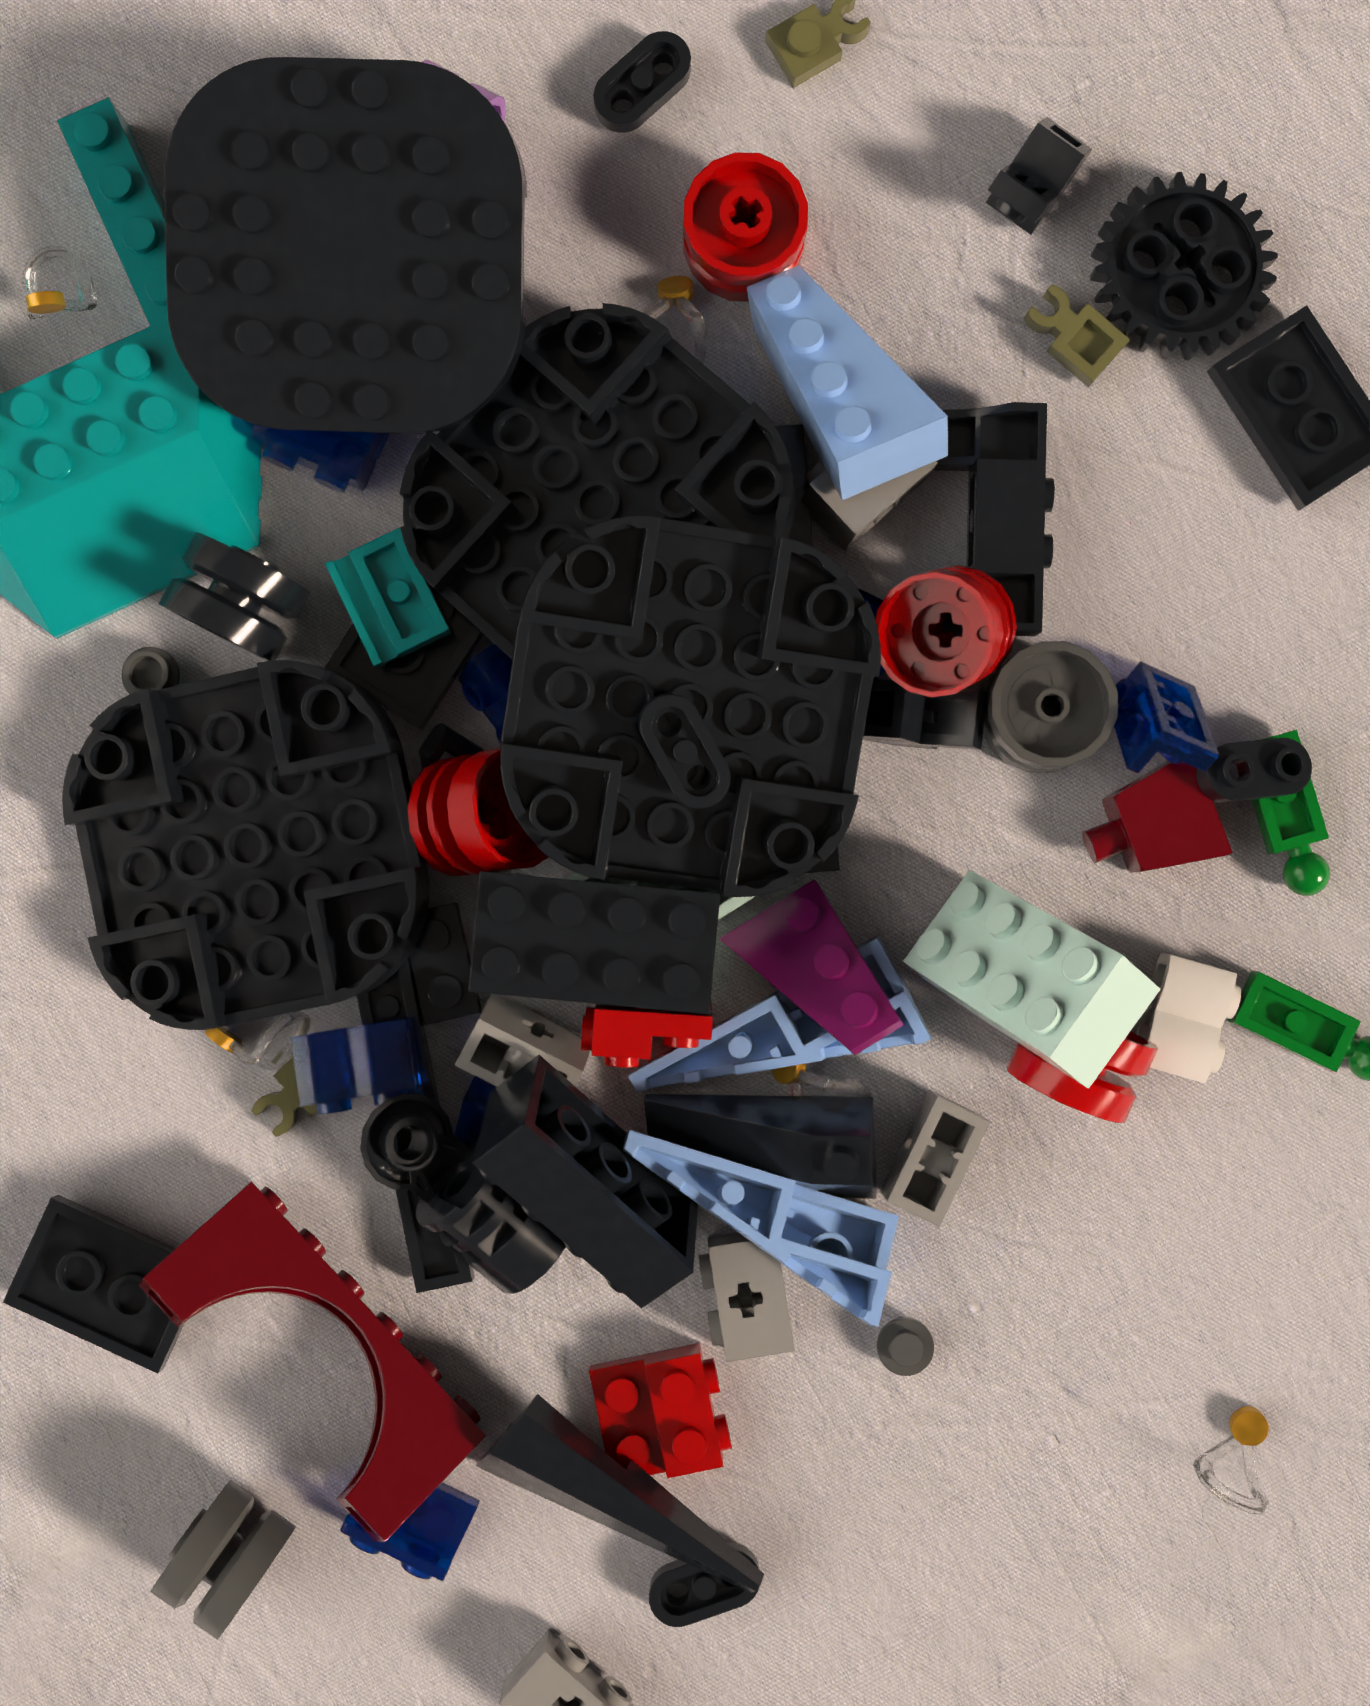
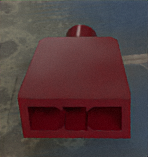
(1159, 822)

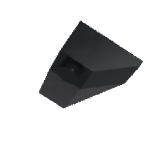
(808, 1139)

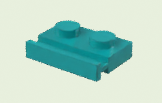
(387, 599)

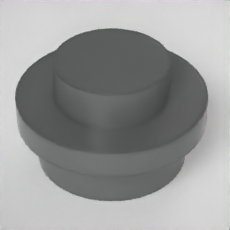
(149, 669)
(905, 1346)

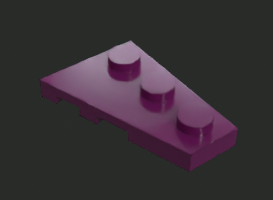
(817, 966)

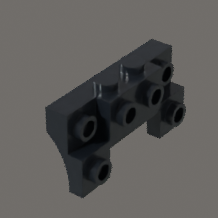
(1006, 500)

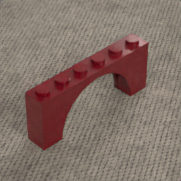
(416, 1425)

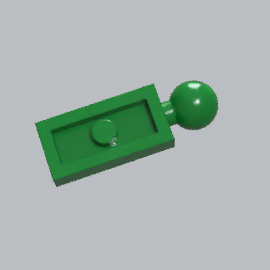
(1293, 825)
(1302, 1025)

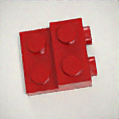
(627, 1033)
(661, 1411)

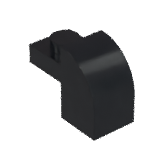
(1037, 175)
(924, 721)

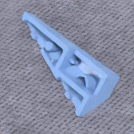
(780, 1034)
(816, 1235)

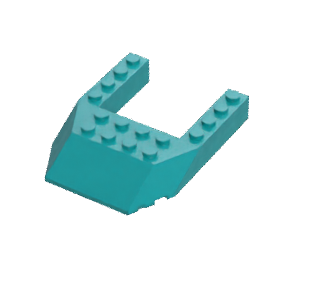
(119, 449)

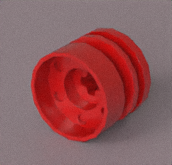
(927, 657)
(465, 819)

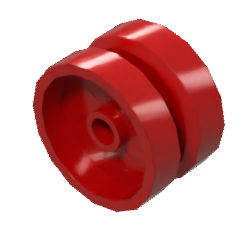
(743, 223)
(1107, 1097)

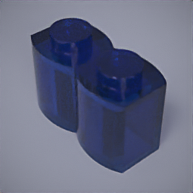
(355, 1063)

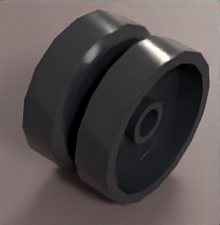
(236, 594)

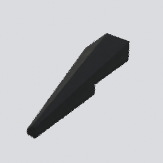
(566, 1467)

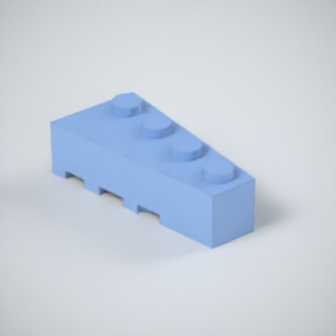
(846, 390)

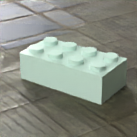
(1032, 977)

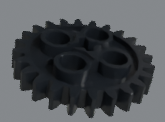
(1225, 241)

